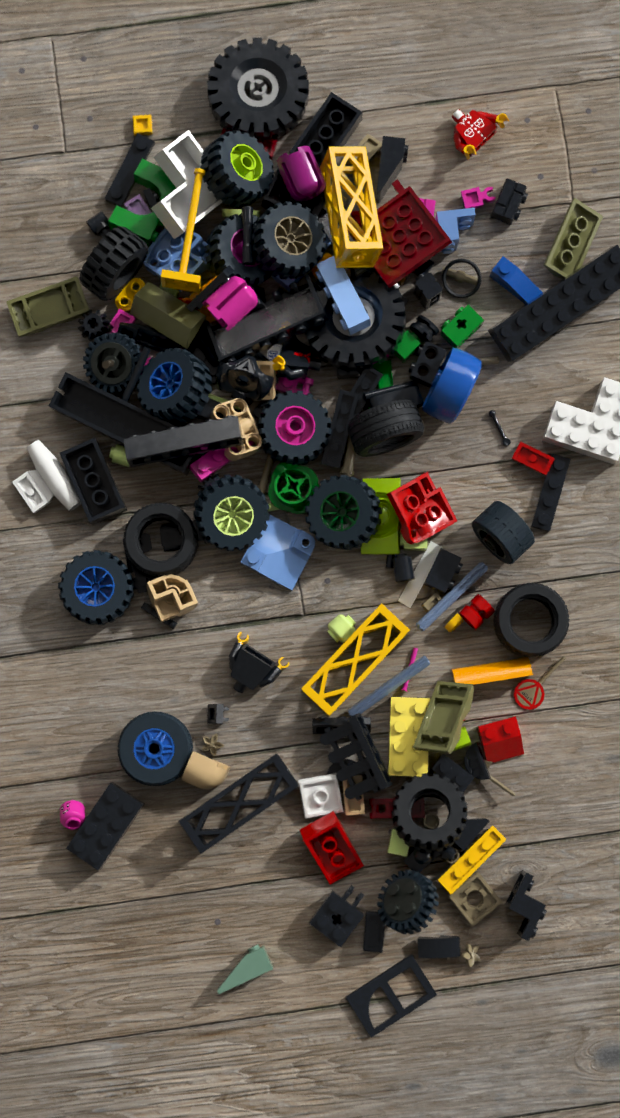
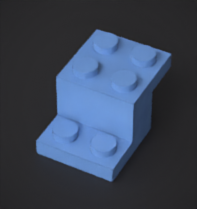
(451, 221)

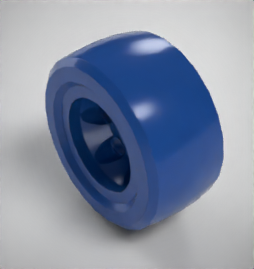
(452, 385)

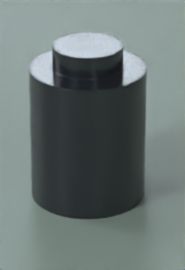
(403, 568)

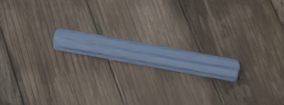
(451, 596)
(389, 686)

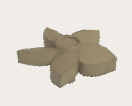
(211, 744)
(471, 955)

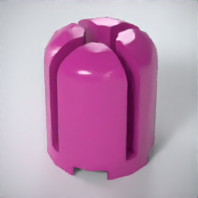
(231, 302)

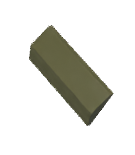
(573, 239)
(166, 314)

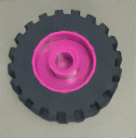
(294, 428)

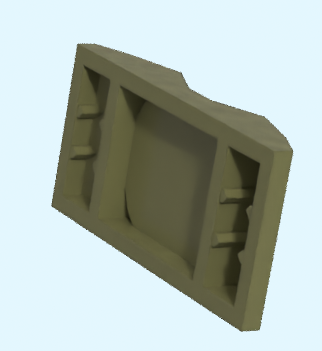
(48, 307)
(444, 717)

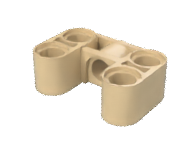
(248, 428)

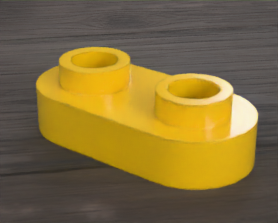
(128, 293)

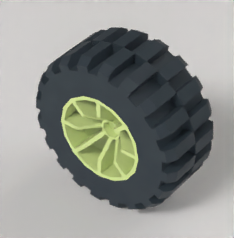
(231, 512)

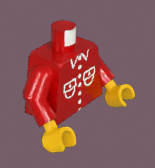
(475, 130)

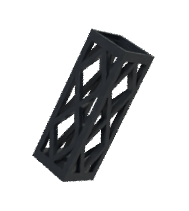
(195, 833)

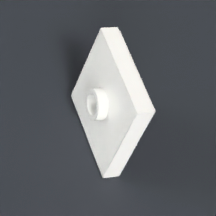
(320, 795)

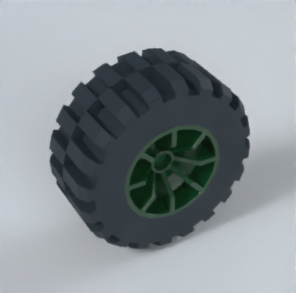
(343, 512)

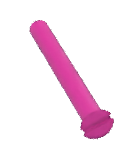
(412, 660)

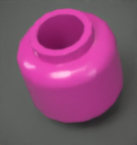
(72, 814)

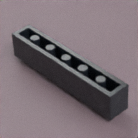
(183, 441)

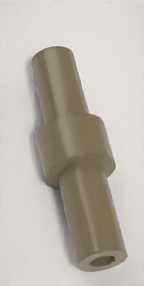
(460, 276)

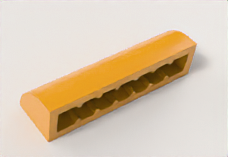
(493, 671)

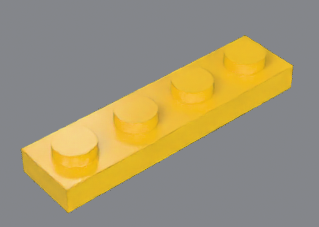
(471, 860)

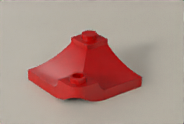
(421, 509)

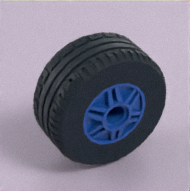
(136, 746)

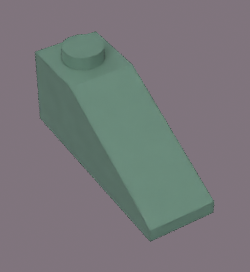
(250, 966)

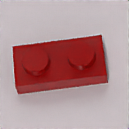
(533, 458)

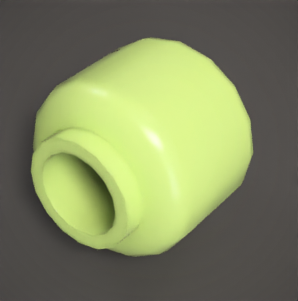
(341, 628)

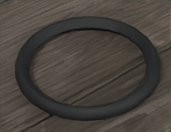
(461, 295)

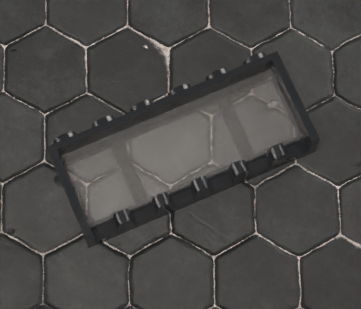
(270, 323)

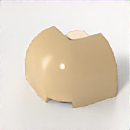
(171, 596)
(205, 772)

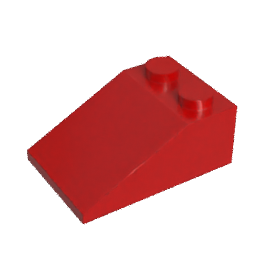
(331, 847)

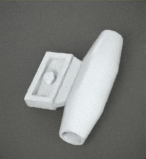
(46, 481)

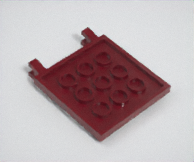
(407, 234)

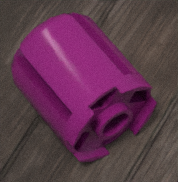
(301, 174)

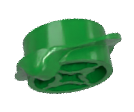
(285, 471)

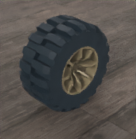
(288, 240)

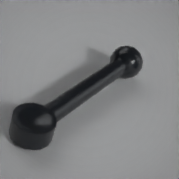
(506, 442)

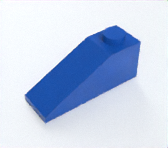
(514, 281)

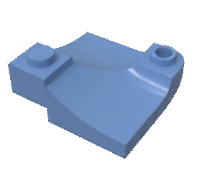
(168, 254)
(279, 553)

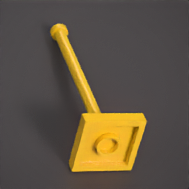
(182, 280)

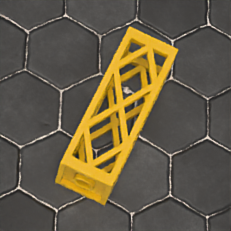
(367, 249)
(391, 621)

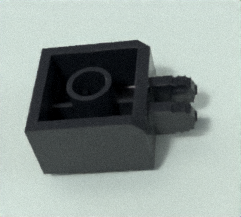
(350, 916)

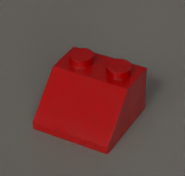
(501, 739)

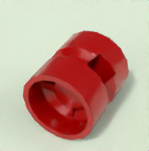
(476, 612)

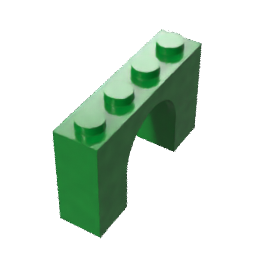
(148, 225)

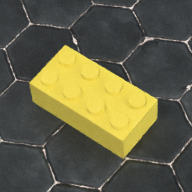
(404, 725)

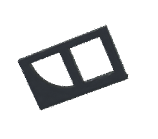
(361, 997)

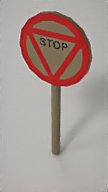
(530, 693)

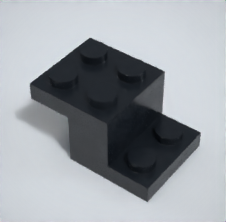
(526, 906)

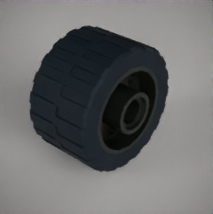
(503, 532)

